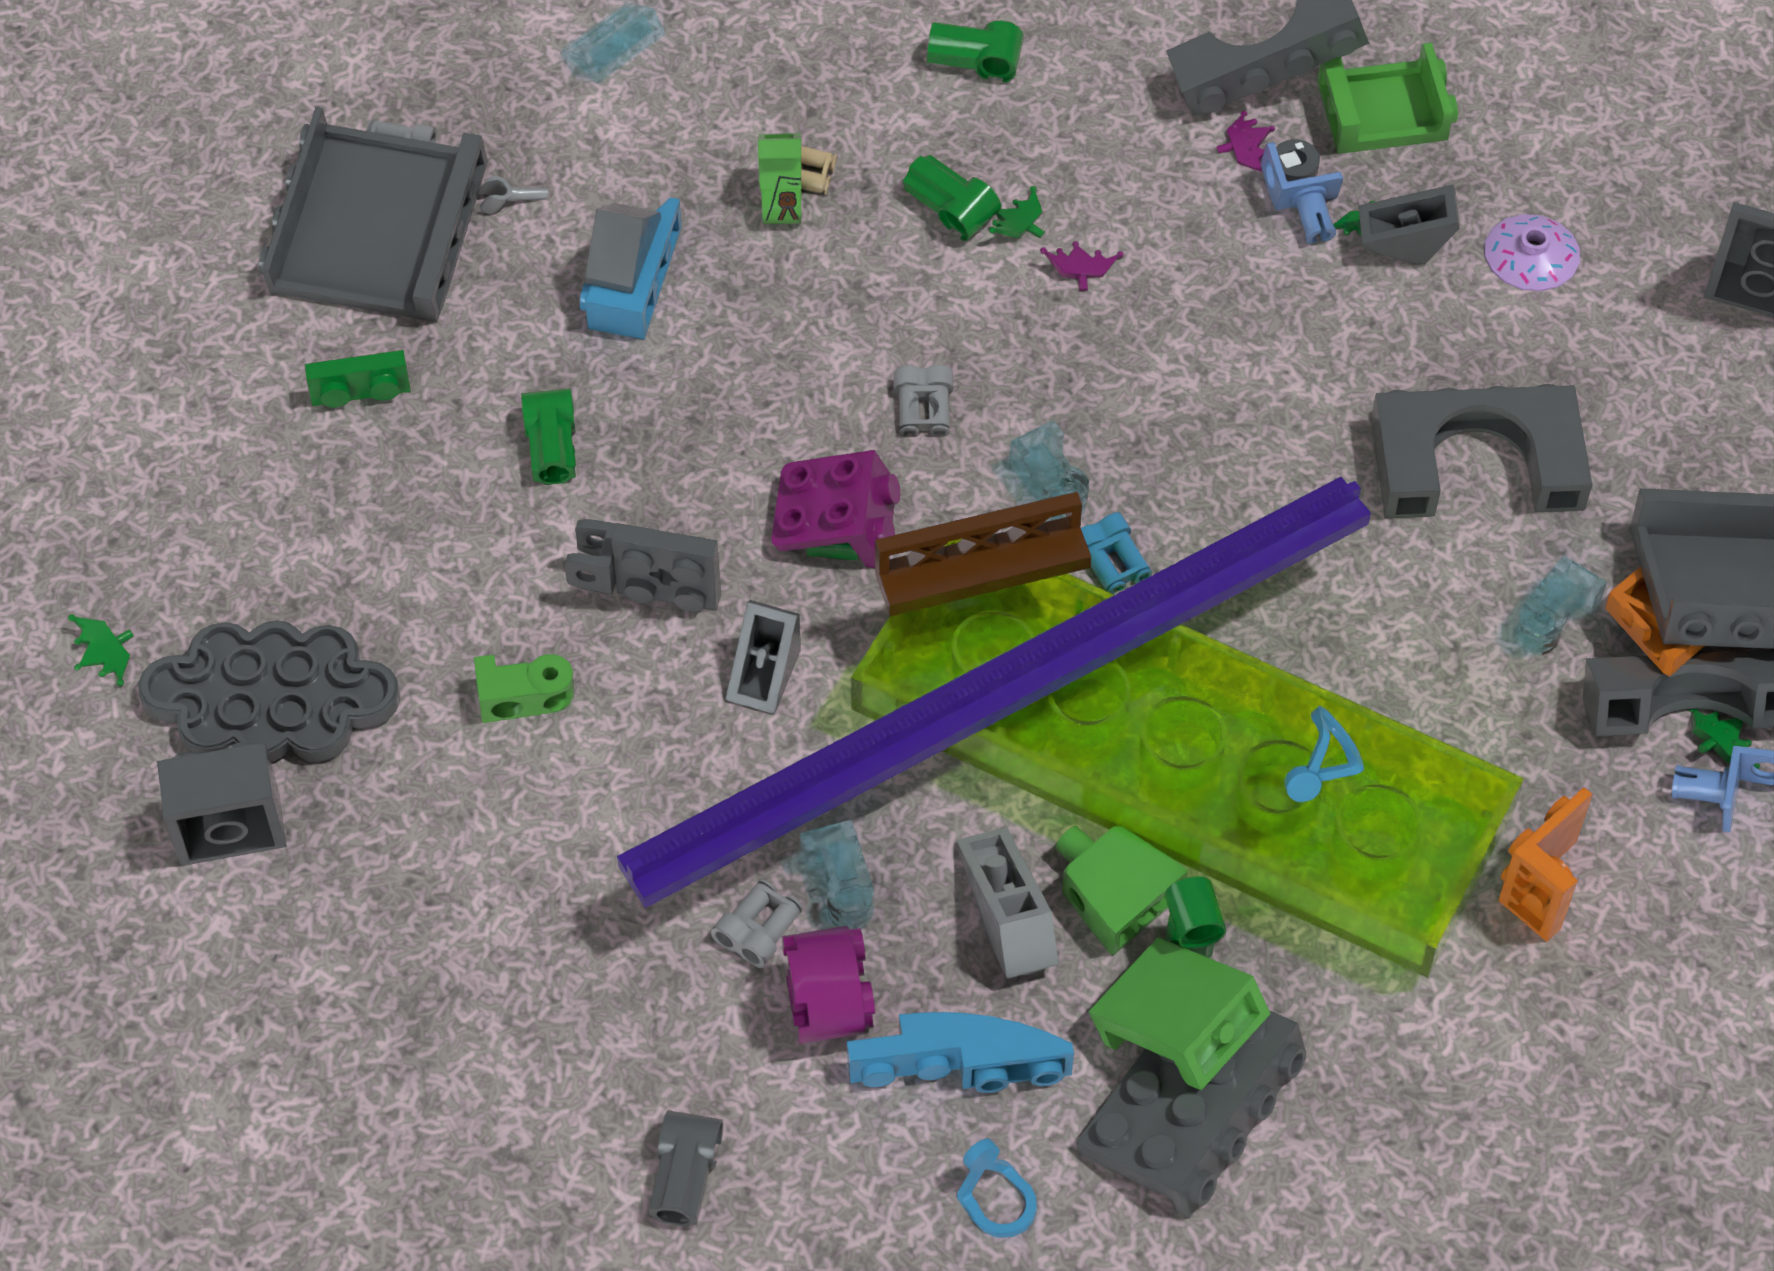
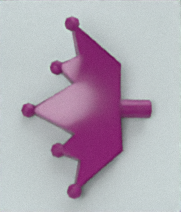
(1246, 141)
(1080, 264)

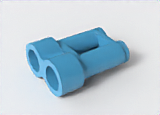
(1109, 536)

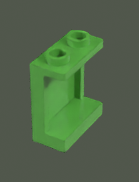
(1387, 103)
(1181, 1010)

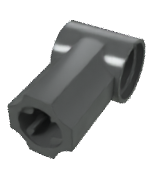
(685, 1161)

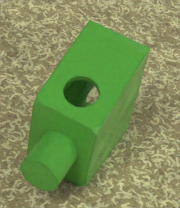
(1116, 882)

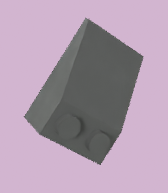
(1745, 261)

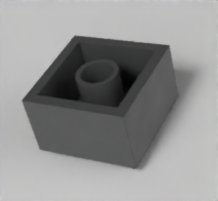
(221, 803)

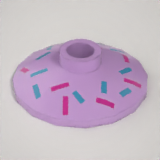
(1531, 265)

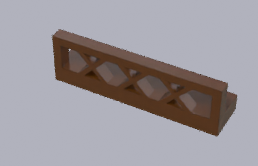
(982, 559)

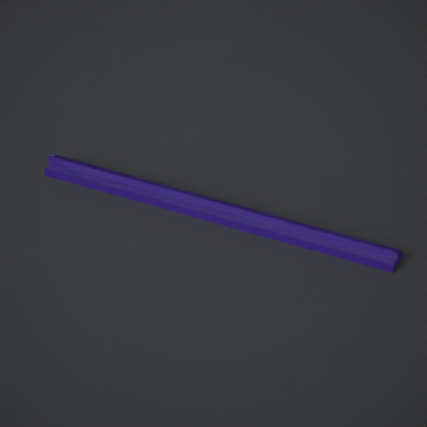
(990, 692)

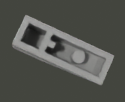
(1009, 903)

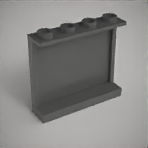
(373, 219)
(1708, 565)

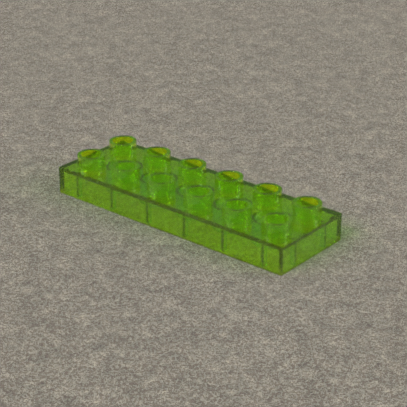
(1194, 759)

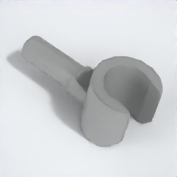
(500, 192)

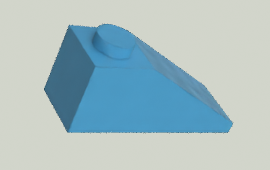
(632, 312)

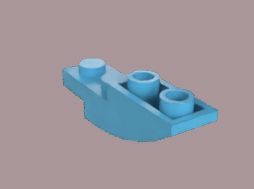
(983, 1047)

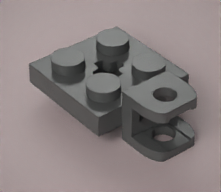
(646, 565)

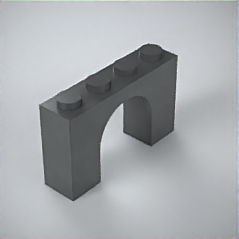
(1536, 420)

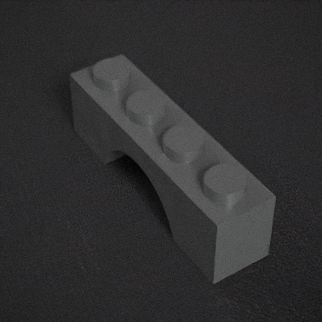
(1221, 73)
(1632, 692)

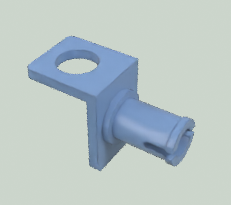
(1304, 194)
(1723, 786)

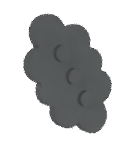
(271, 689)

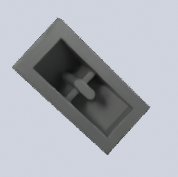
(1411, 224)
(620, 245)
(764, 656)

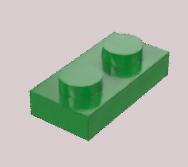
(356, 378)

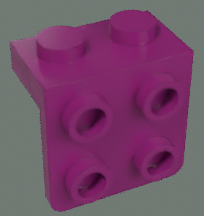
(836, 503)

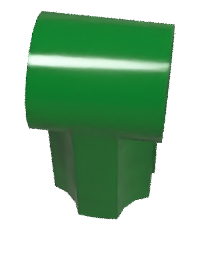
(987, 50)
(956, 201)
(550, 427)
(1194, 915)

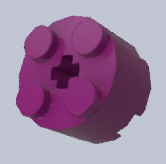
(826, 984)

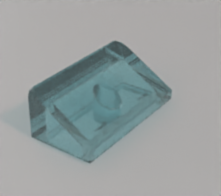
(614, 41)

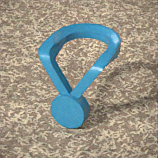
(1305, 781)
(984, 1156)

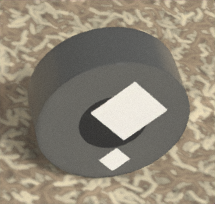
(1298, 159)

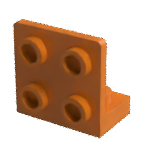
(1536, 880)

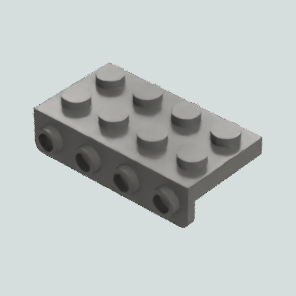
(1186, 1136)

